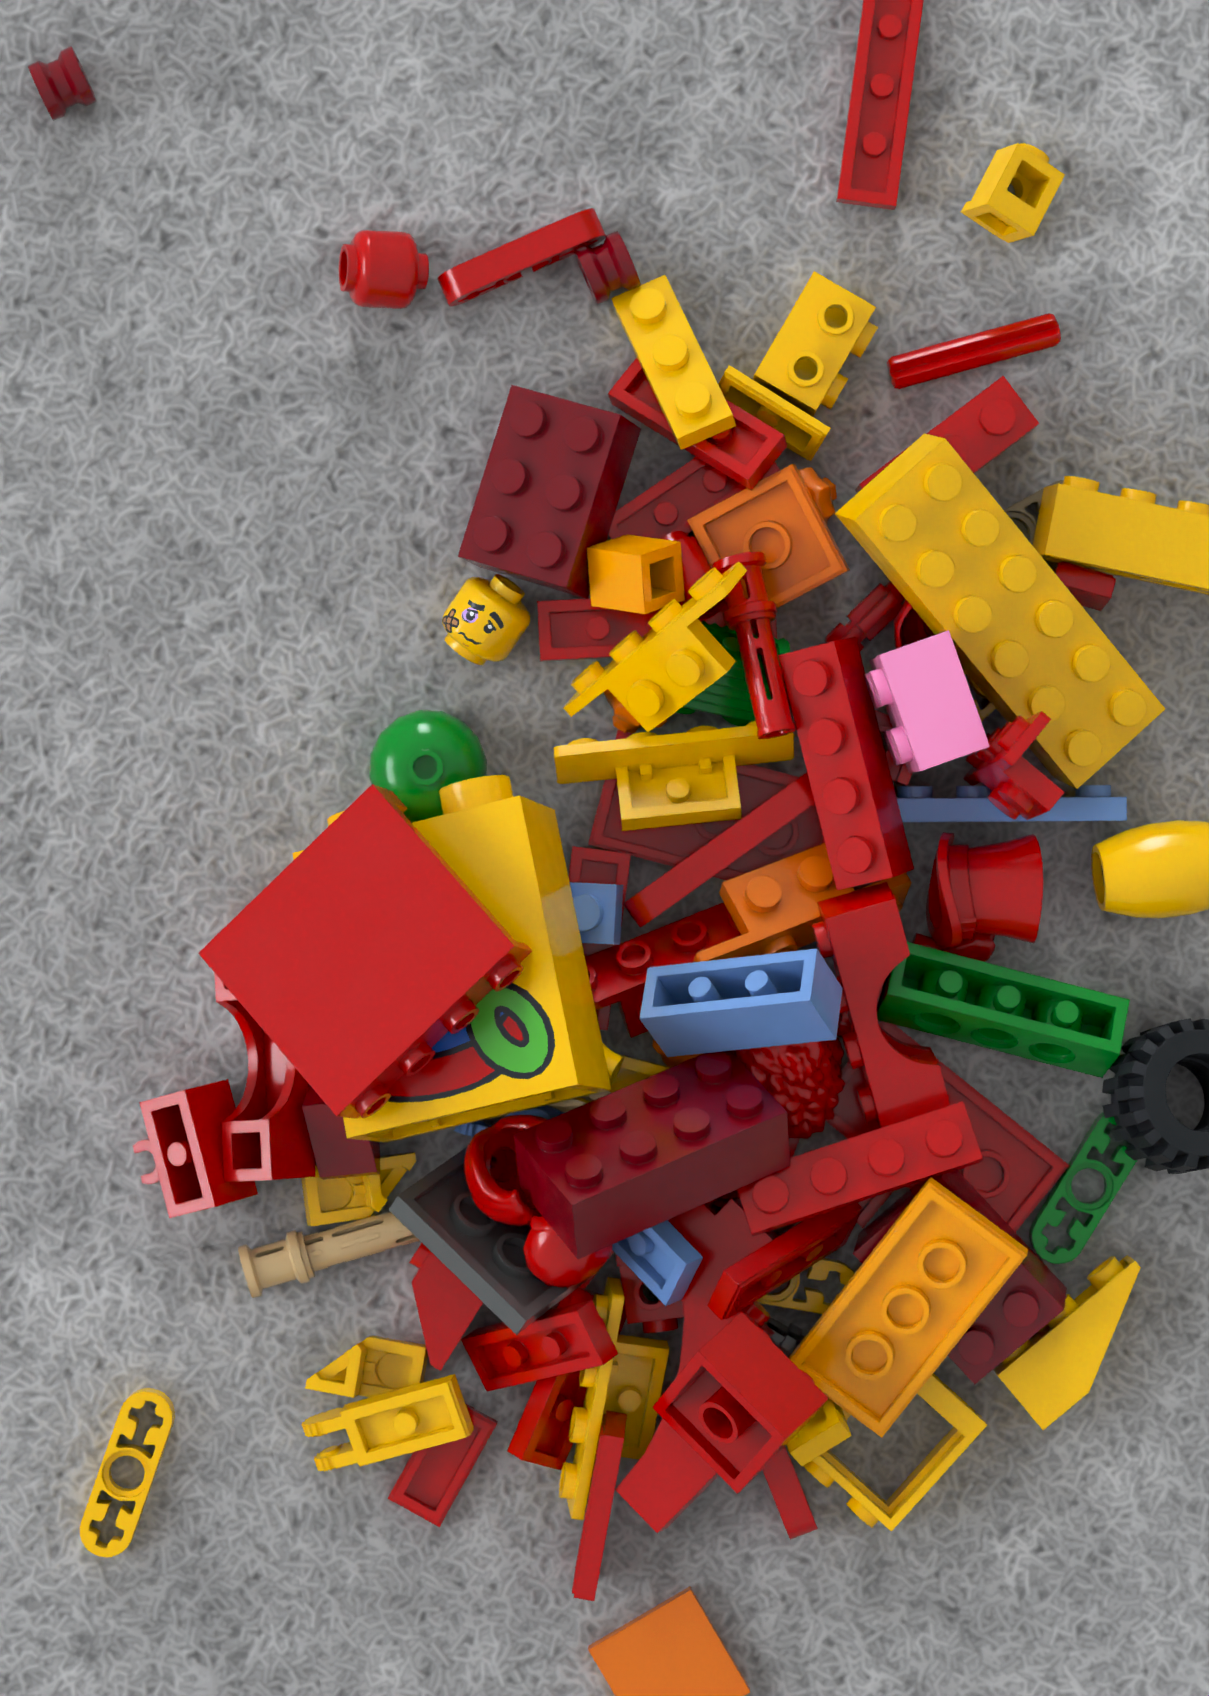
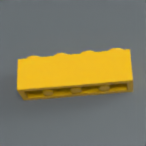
(1125, 534)

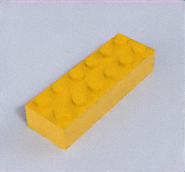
(1004, 607)

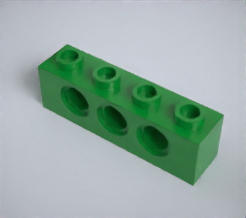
(1004, 1010)

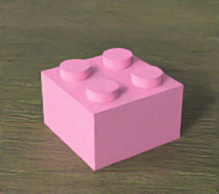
(926, 703)

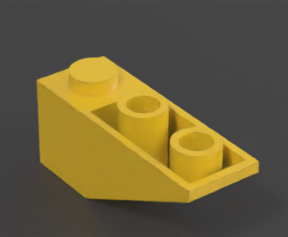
(1065, 1355)

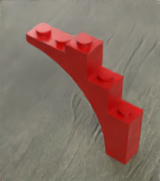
(670, 1470)

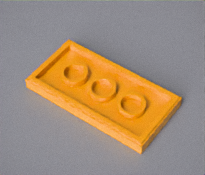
(907, 1306)

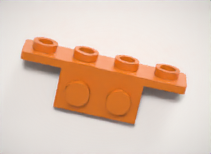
(779, 904)

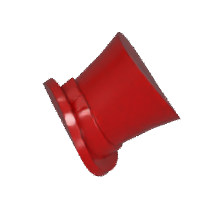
(985, 890)

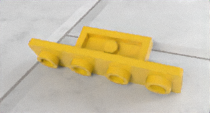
(669, 663)
(672, 775)
(623, 1385)

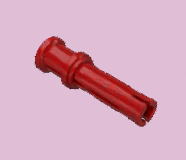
(757, 612)

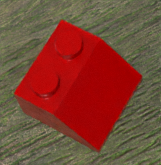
(739, 1402)

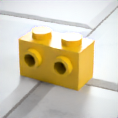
(815, 344)

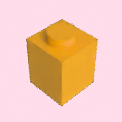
(635, 573)

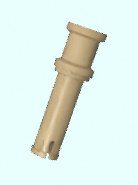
(303, 1255)

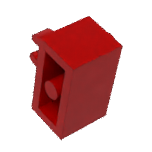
(188, 1148)

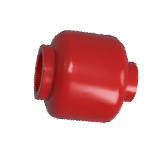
(382, 269)

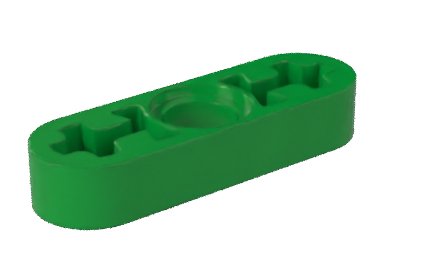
(1112, 1183)

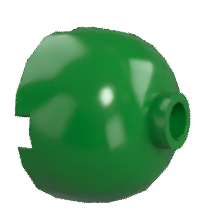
(422, 756)

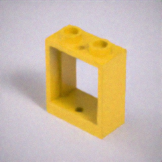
(871, 1506)

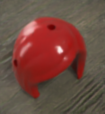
(493, 1171)

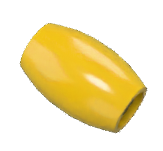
(1153, 870)

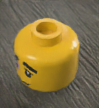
(486, 619)

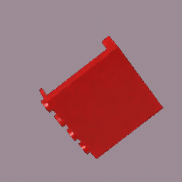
(364, 955)

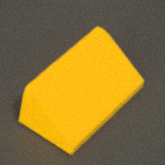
(801, 431)

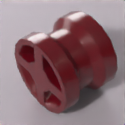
(62, 83)
(607, 267)

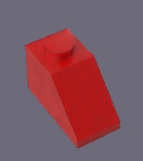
(442, 1304)

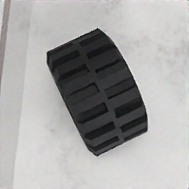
(1141, 1101)

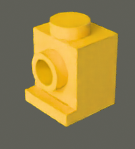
(1035, 185)

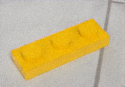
(673, 362)

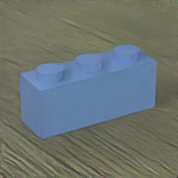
(741, 1003)

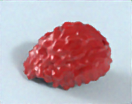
(801, 1079)

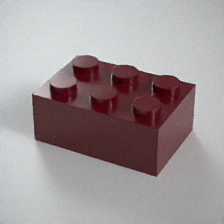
(549, 490)
(1014, 1314)

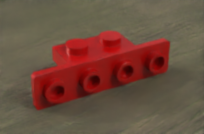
(1014, 782)
(621, 970)

